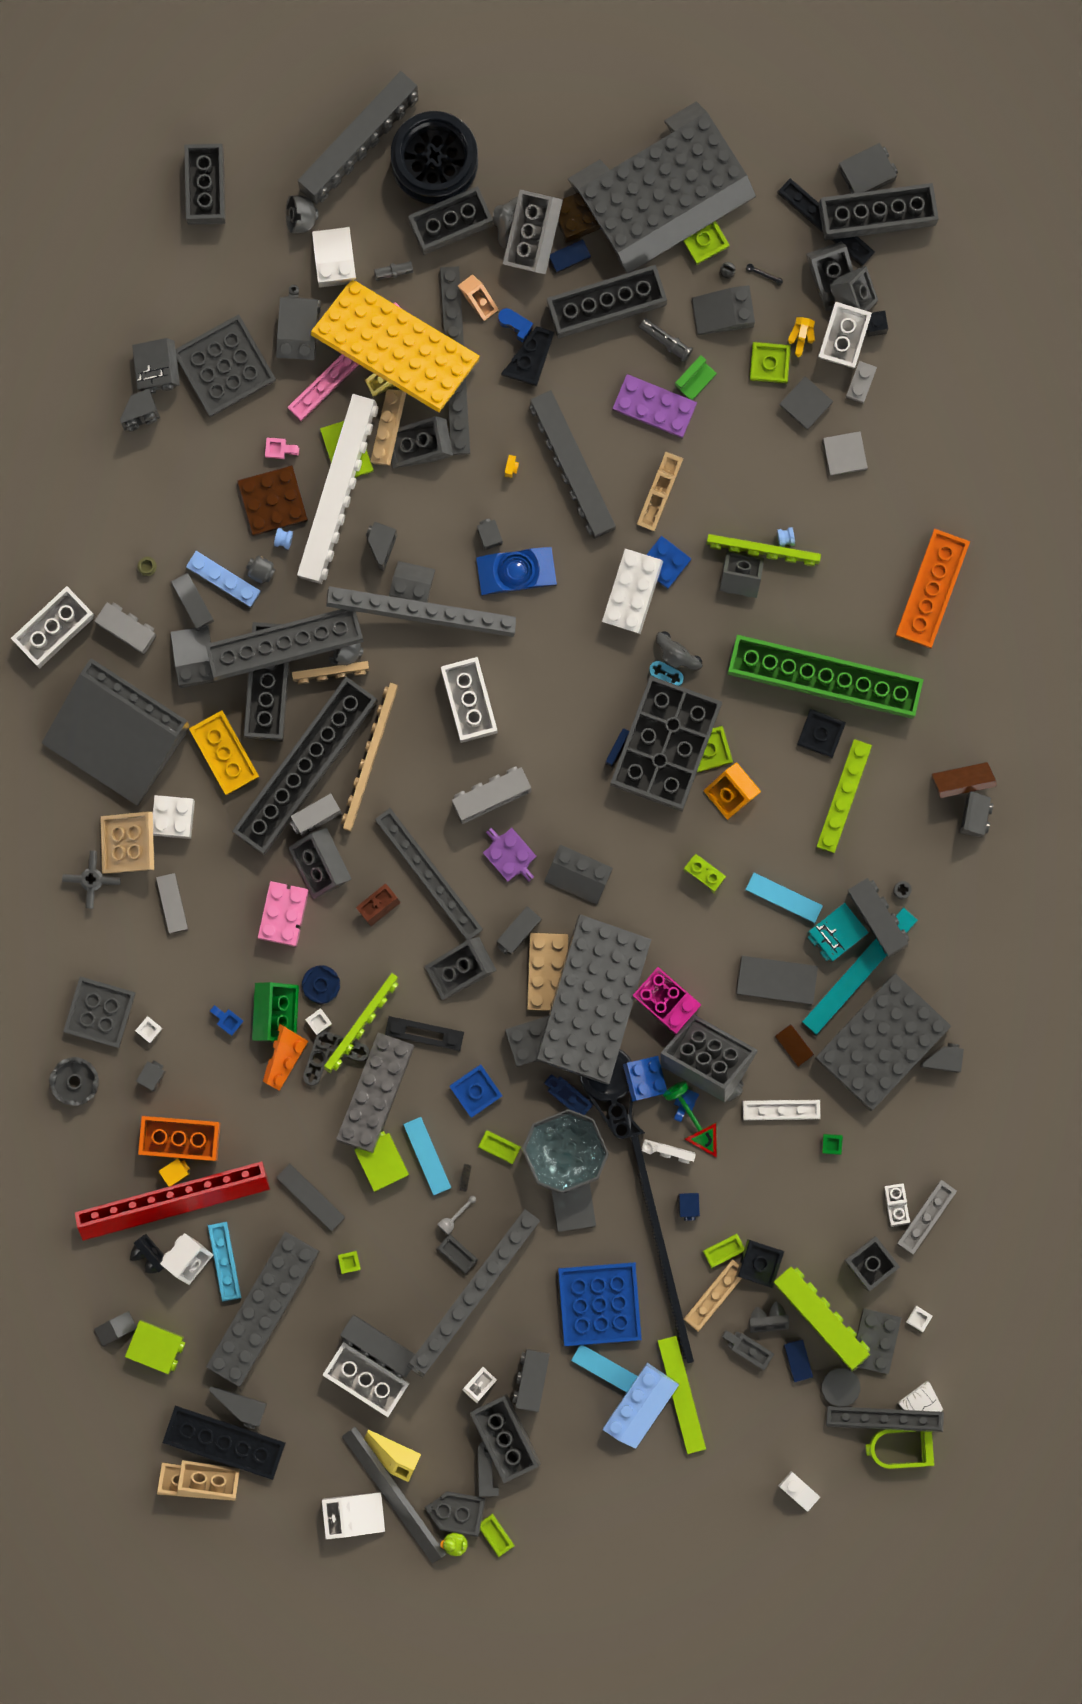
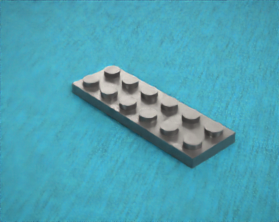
(375, 1092)

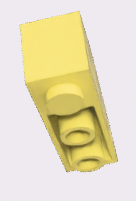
(394, 1457)

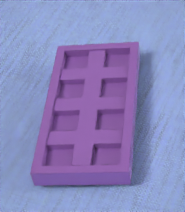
(654, 406)

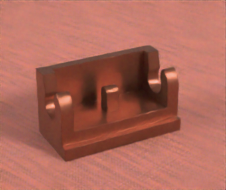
(378, 904)

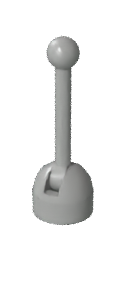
(447, 1224)

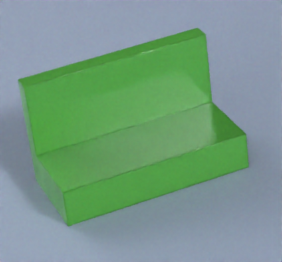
(695, 378)

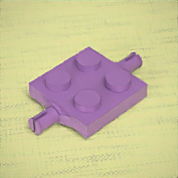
(510, 854)

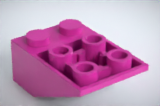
(666, 1000)

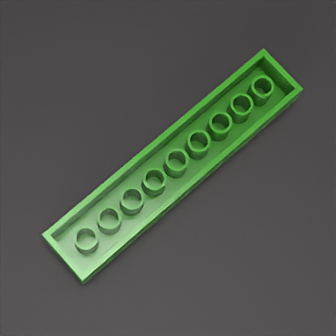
(825, 676)

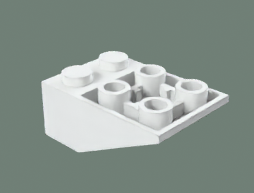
(353, 1515)

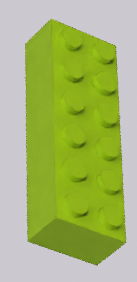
(821, 1318)

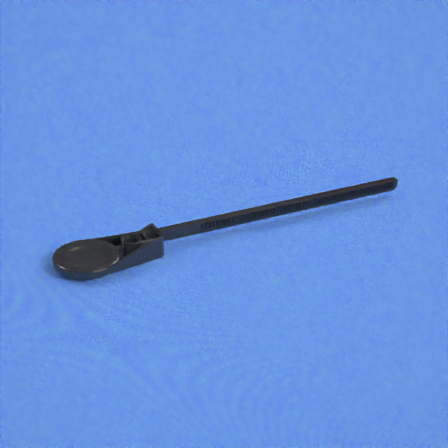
(612, 1092)

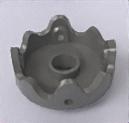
(61, 1076)

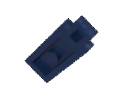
(568, 1095)

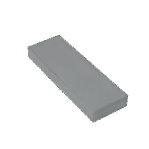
(172, 903)

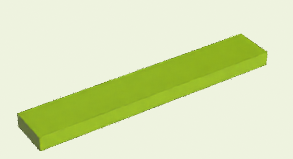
(682, 1396)

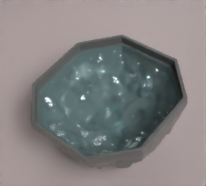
(565, 1151)

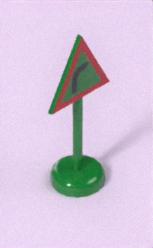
(704, 1138)

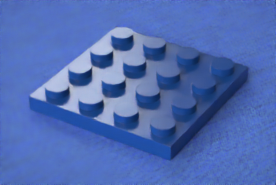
(599, 1304)

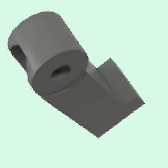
(485, 1472)

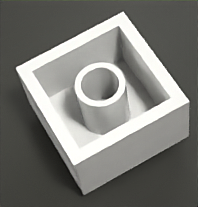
(173, 817)
(186, 1258)

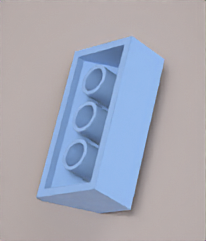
(640, 1406)

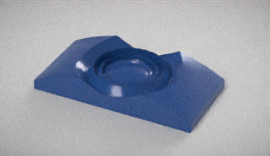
(516, 570)

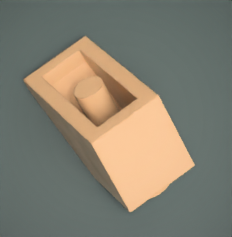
(478, 297)

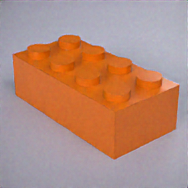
(179, 1138)

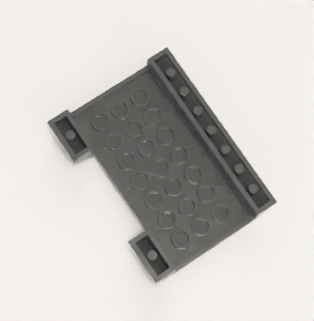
(665, 189)

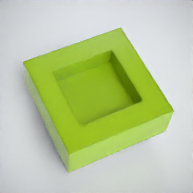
(349, 1262)

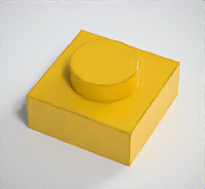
(511, 466)

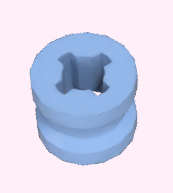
(786, 537)
(283, 538)

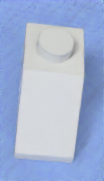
(799, 1491)

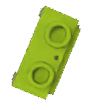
(704, 872)

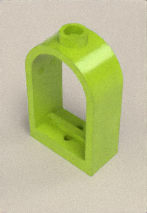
(926, 1448)

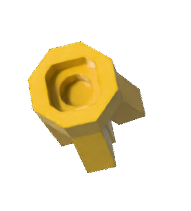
(803, 327)

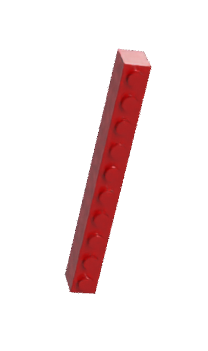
(172, 1201)

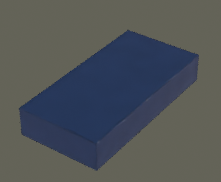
(569, 256)
(617, 747)
(798, 1360)

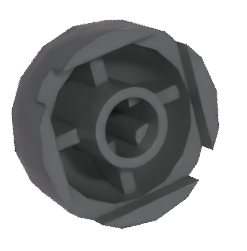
(301, 214)
(346, 655)

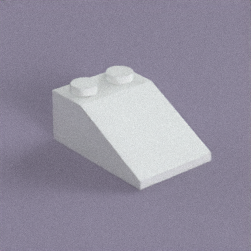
(334, 257)
(844, 335)

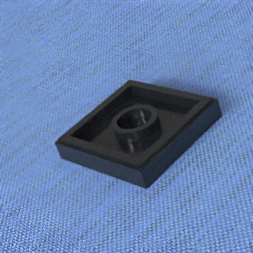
(821, 733)
(760, 1263)

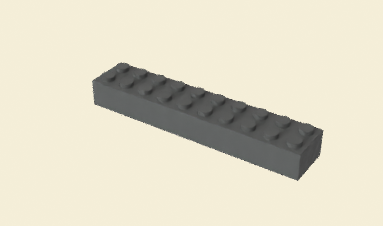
(305, 765)

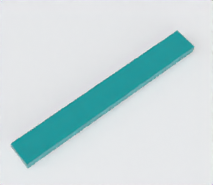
(852, 978)

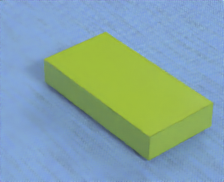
(499, 1147)
(724, 1250)
(496, 1535)

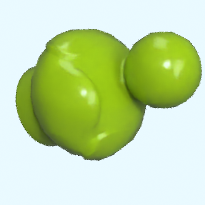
(454, 1544)

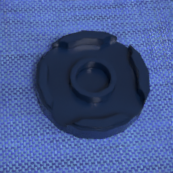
(321, 984)

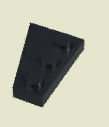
(530, 359)

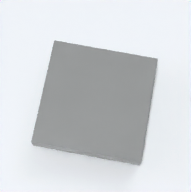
(845, 453)

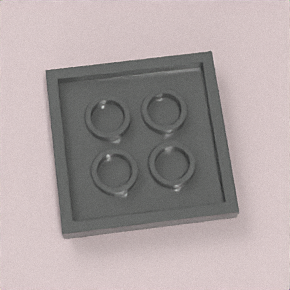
(99, 1012)

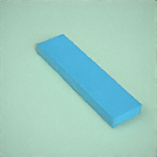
(784, 897)
(427, 1156)
(224, 1261)
(604, 1368)

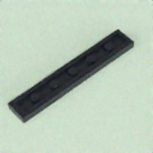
(809, 209)

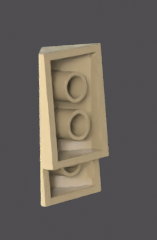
(198, 1480)

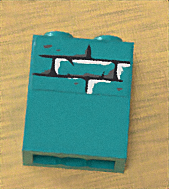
(837, 933)

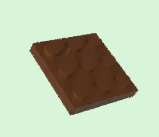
(272, 500)

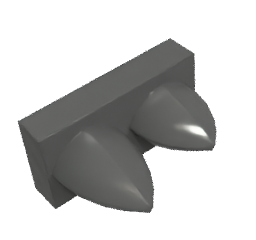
(777, 1321)

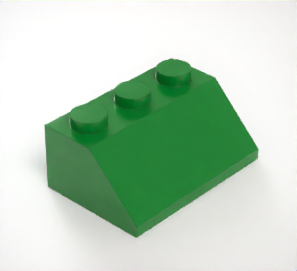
(274, 1006)

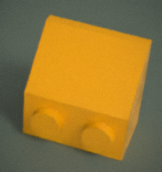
(732, 791)

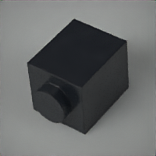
(877, 324)

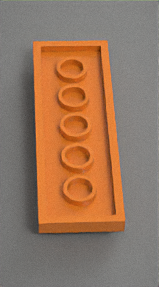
(932, 588)

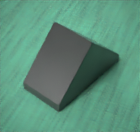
(115, 1328)

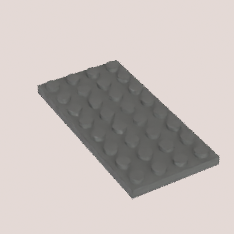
(593, 999)

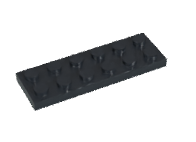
(224, 1442)

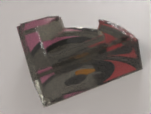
(465, 1177)

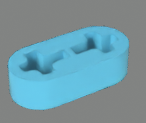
(668, 670)

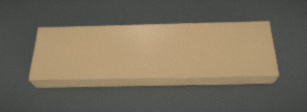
(713, 1296)

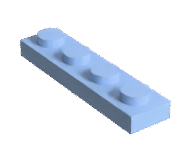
(223, 579)

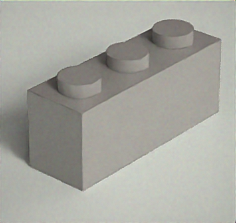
(126, 627)

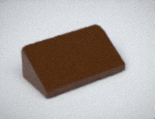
(794, 1045)

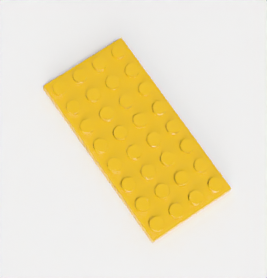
(395, 345)

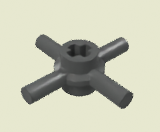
(96, 874)

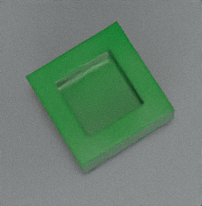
(832, 1144)

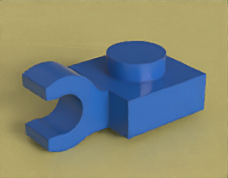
(228, 1021)
(690, 1098)

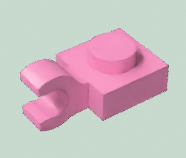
(277, 448)

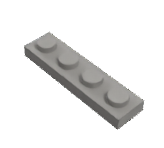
(927, 1217)

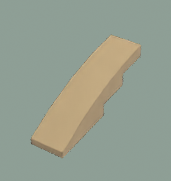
(660, 491)

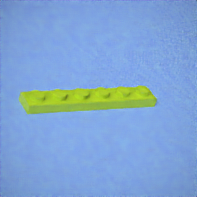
(771, 551)
(844, 796)
(366, 1017)

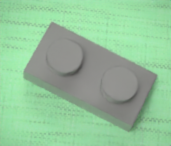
(861, 382)

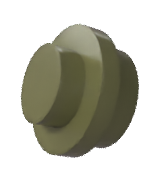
(147, 566)

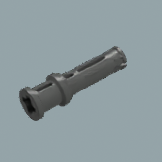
(672, 344)

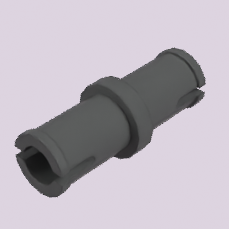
(393, 270)

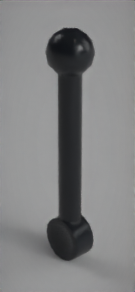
(750, 268)

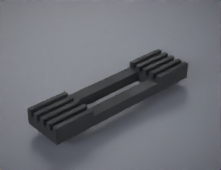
(452, 1038)

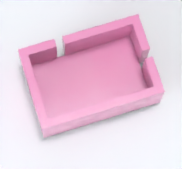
(282, 912)

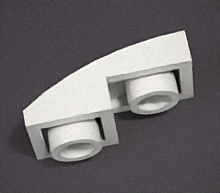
(897, 1205)

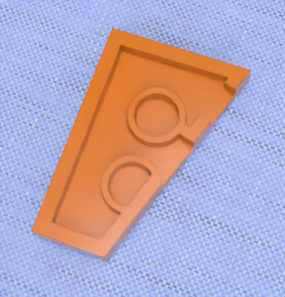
(286, 1053)

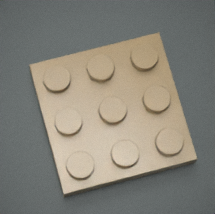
(127, 842)

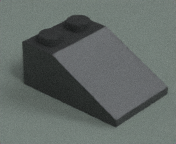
(826, 266)
(724, 310)
(295, 325)
(422, 443)
(191, 657)
(460, 967)

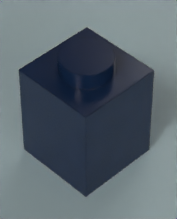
(689, 1206)

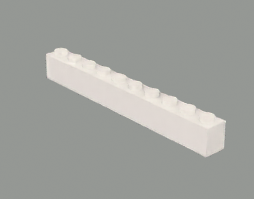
(337, 489)

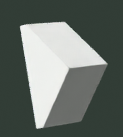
(479, 1384)

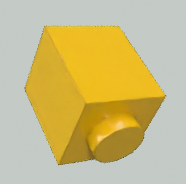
(175, 1172)

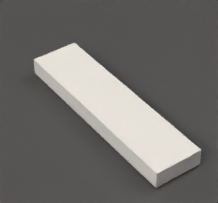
(781, 1110)

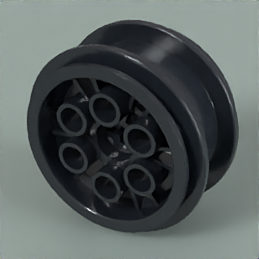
(438, 127)

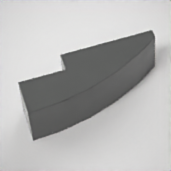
(192, 601)

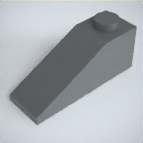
(244, 1408)

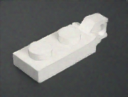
(667, 1151)

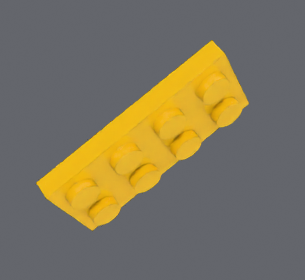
(224, 752)

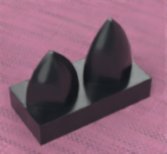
(146, 1248)

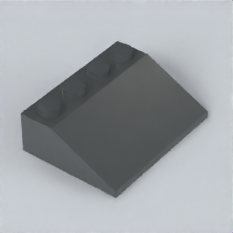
(708, 1058)

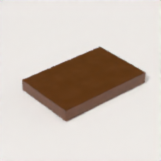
(964, 780)

